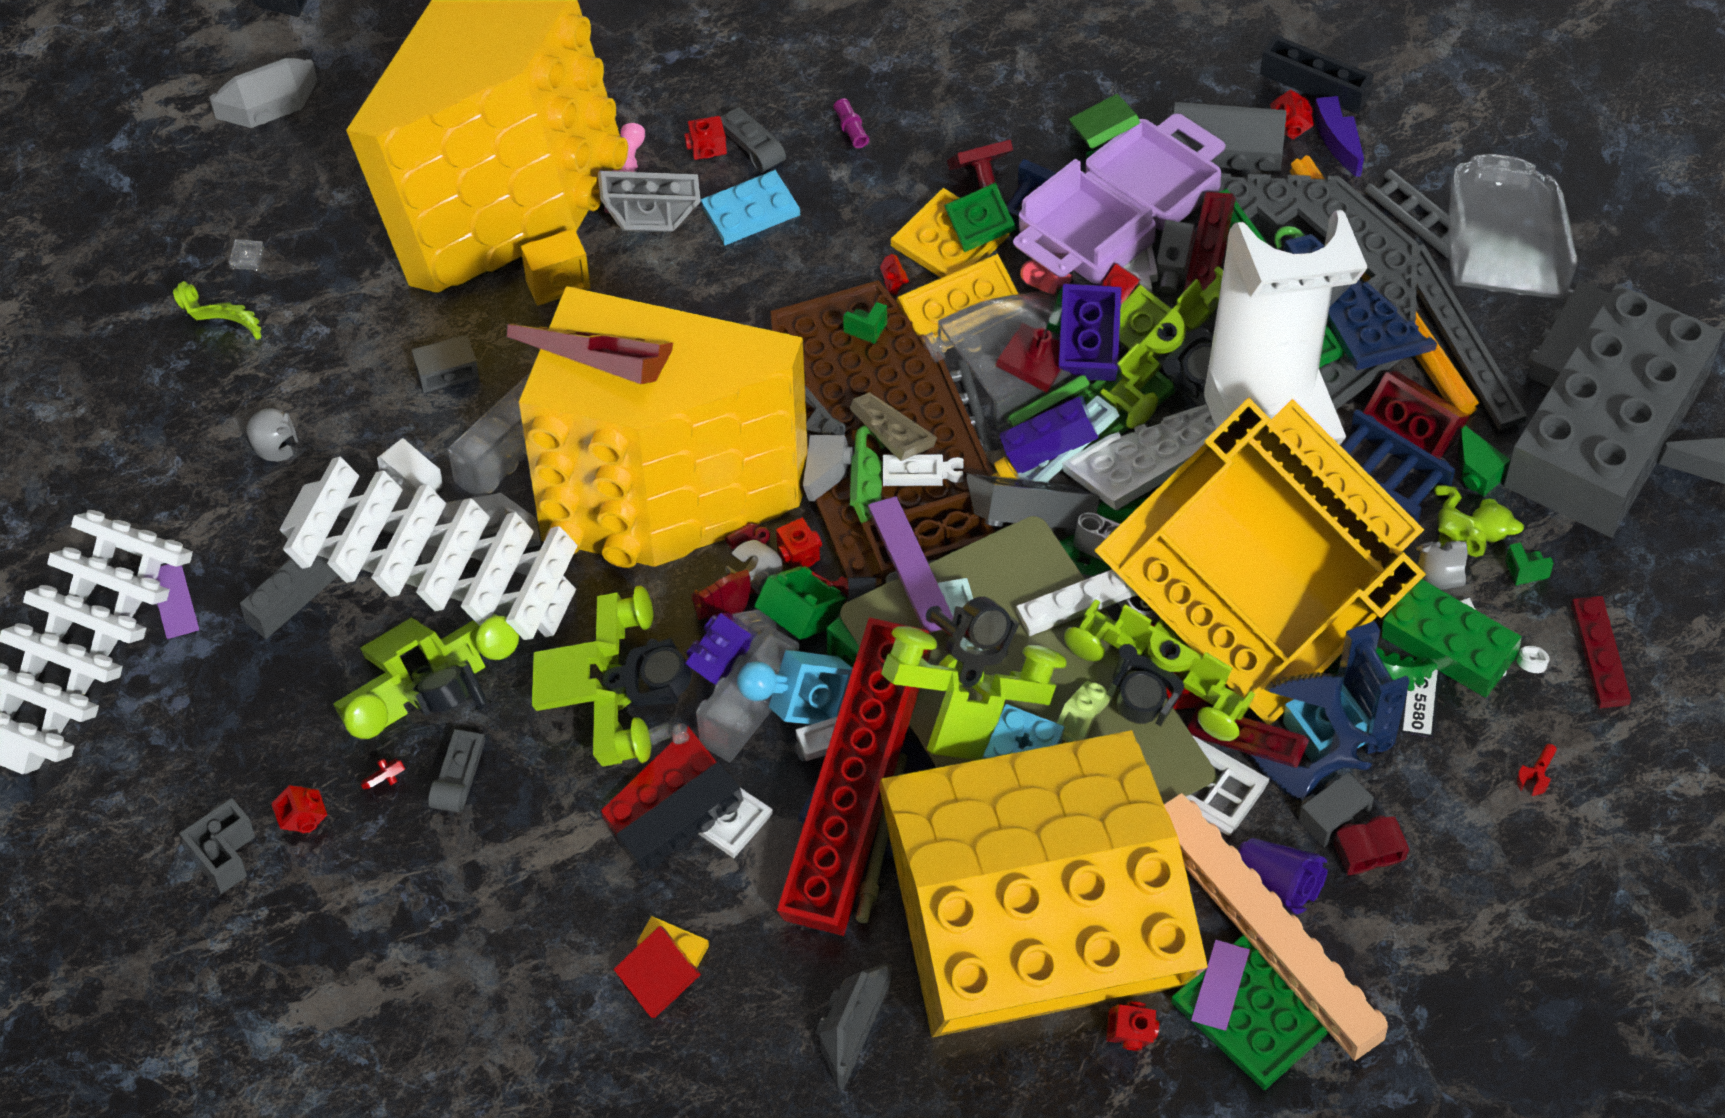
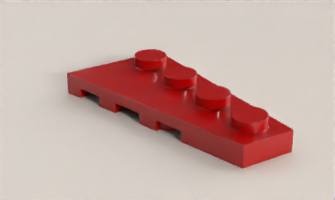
(657, 781)

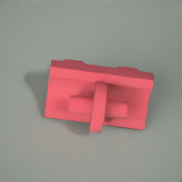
(1041, 278)

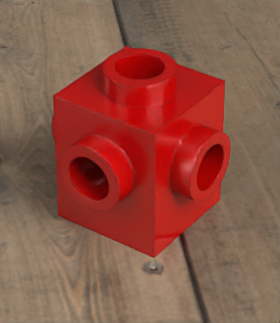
(1297, 113)
(706, 137)
(798, 544)
(299, 809)
(1132, 1025)

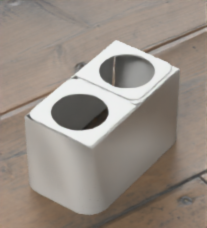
(408, 463)

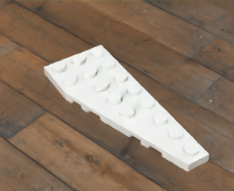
(1137, 462)

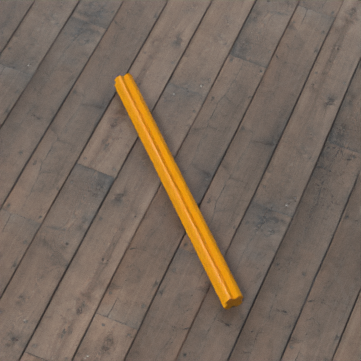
(1435, 362)

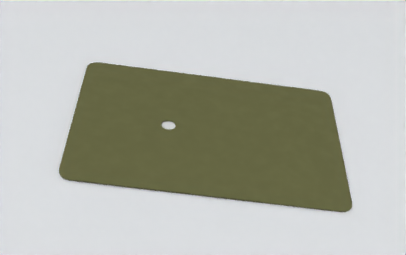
(1011, 570)

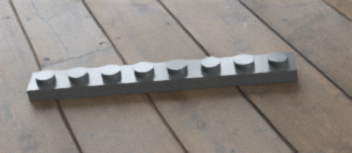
(1466, 344)

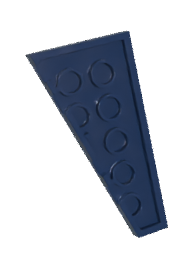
(1366, 321)

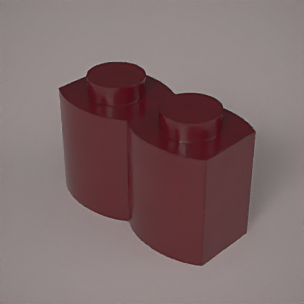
(1370, 845)

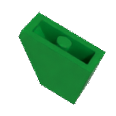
(1480, 463)

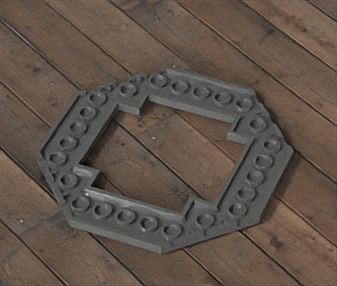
(1384, 246)

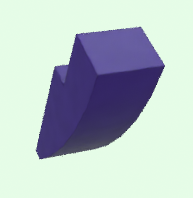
(1339, 134)

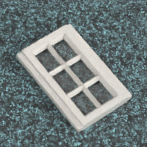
(1231, 792)

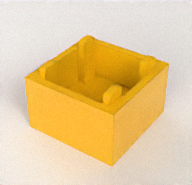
(553, 265)

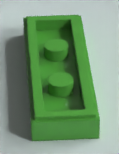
(1049, 401)

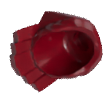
(724, 596)

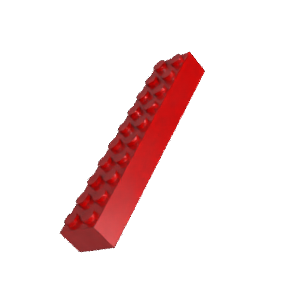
(847, 793)

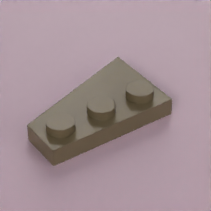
(891, 427)

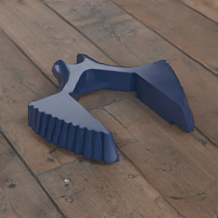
(1325, 692)

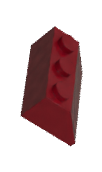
(1416, 413)

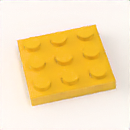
(933, 240)

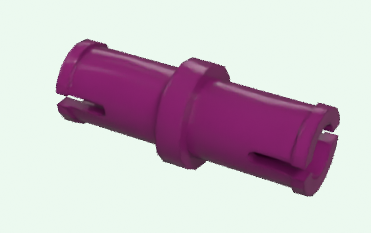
(851, 123)

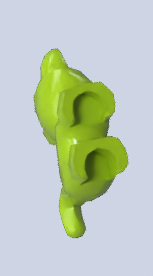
(1488, 522)

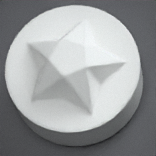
(1533, 659)

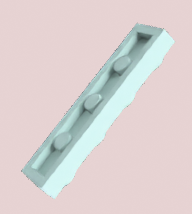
(1102, 416)

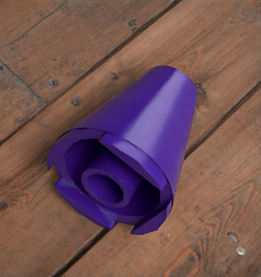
(1286, 871)

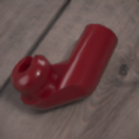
(747, 533)

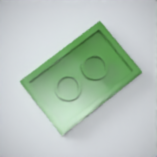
(1104, 121)

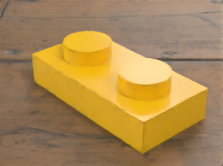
(691, 944)

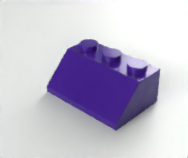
(1090, 331)
(1049, 435)

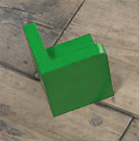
(864, 324)
(1527, 566)

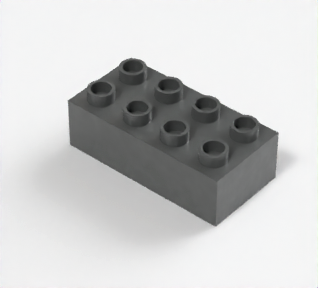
(1613, 410)

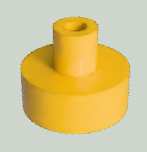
(1005, 469)

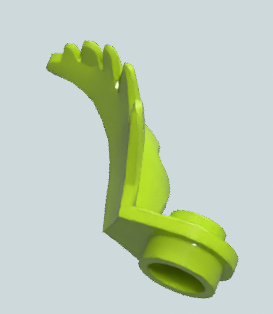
(187, 297)

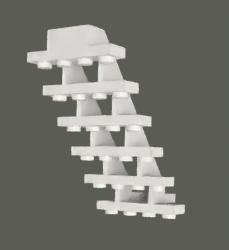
(536, 606)
(21, 744)

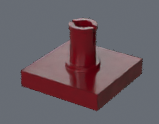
(980, 159)
(1032, 357)

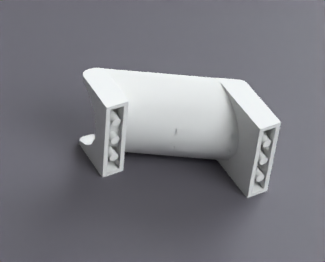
(1275, 324)

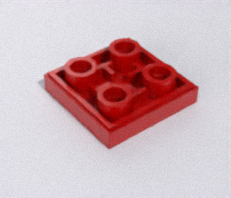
(657, 971)

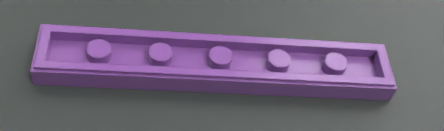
(908, 560)

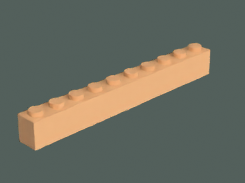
(1275, 932)

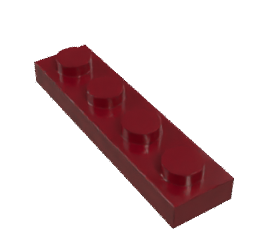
(1210, 238)
(1601, 652)
(1258, 740)

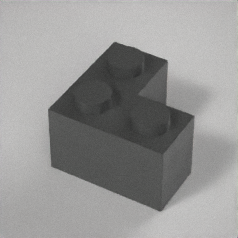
(213, 844)

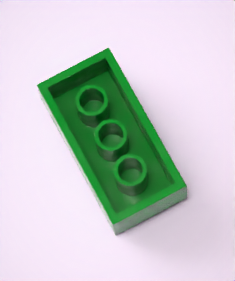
(1453, 636)

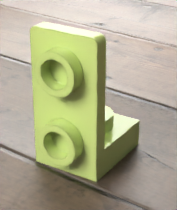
(1082, 710)

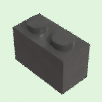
(445, 363)
(1338, 804)

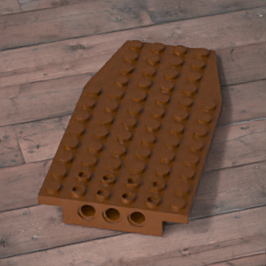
(905, 378)

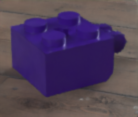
(720, 646)

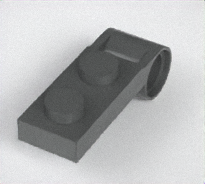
(762, 147)
(457, 771)

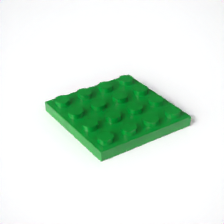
(1267, 1022)

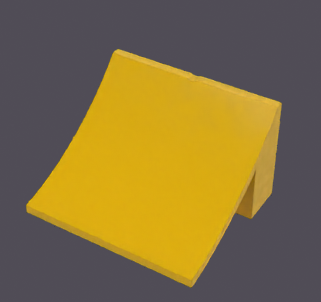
(1267, 550)

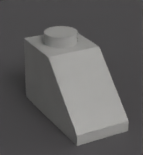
(825, 464)

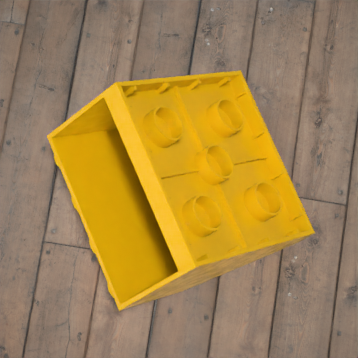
(486, 135)
(672, 459)
(1040, 883)

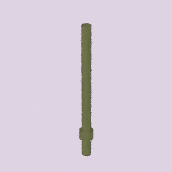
(869, 889)

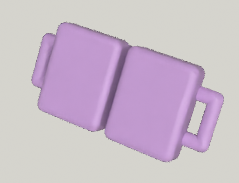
(1120, 201)

